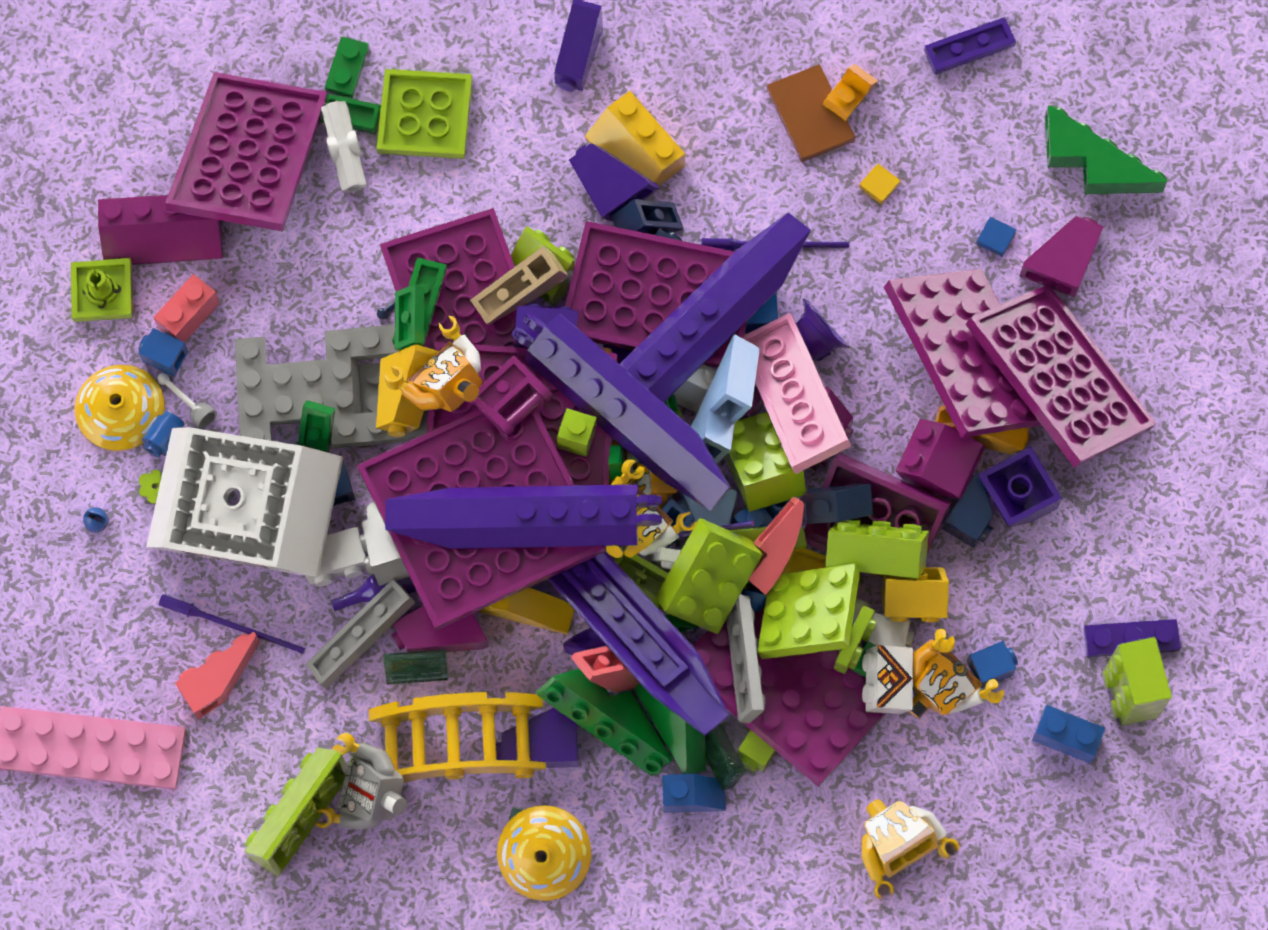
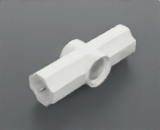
(344, 146)

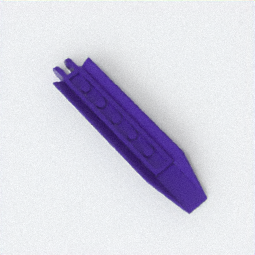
(717, 308)
(623, 408)
(523, 516)
(643, 640)

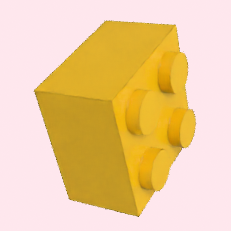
(916, 597)

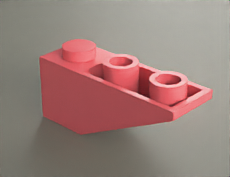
(214, 680)

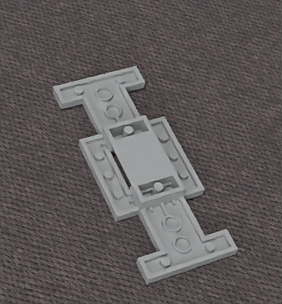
(278, 391)

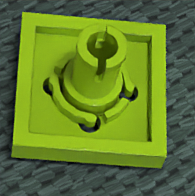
(101, 279)
(860, 631)

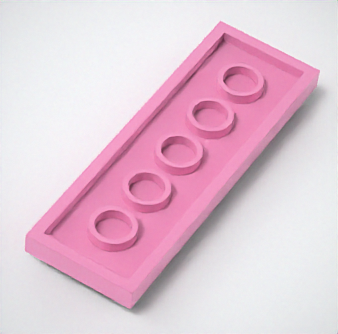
(796, 395)
(90, 747)

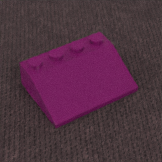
(891, 498)

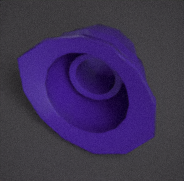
(818, 334)

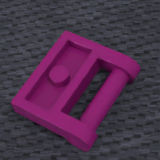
(504, 388)

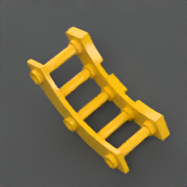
(452, 707)

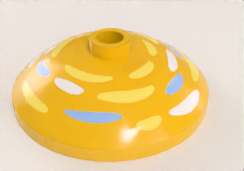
(124, 424)
(563, 841)

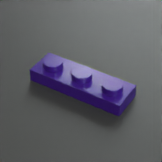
(969, 45)
(1104, 638)

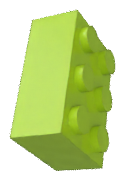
(761, 464)
(878, 547)
(708, 576)
(1137, 682)

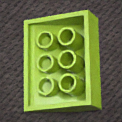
(296, 814)

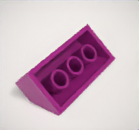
(150, 234)

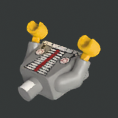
(369, 788)

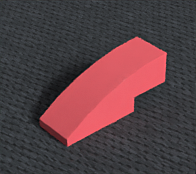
(777, 545)

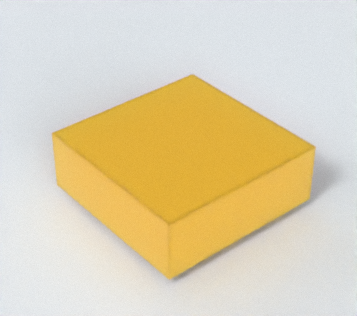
(879, 184)

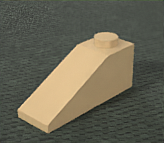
(520, 285)

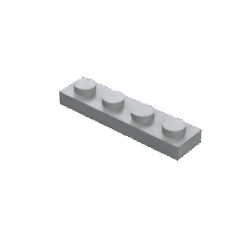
(360, 633)
(744, 660)

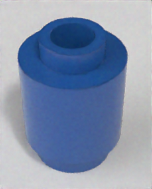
(158, 435)

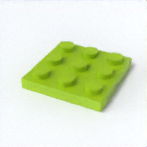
(424, 113)
(809, 612)

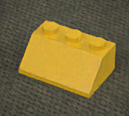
(637, 139)

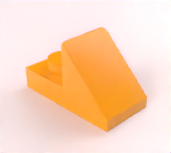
(850, 92)

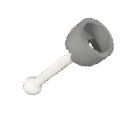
(200, 413)

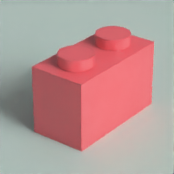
(187, 309)

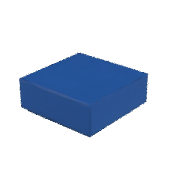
(996, 236)

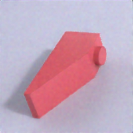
(605, 669)

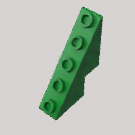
(1103, 163)
(612, 719)
(680, 737)

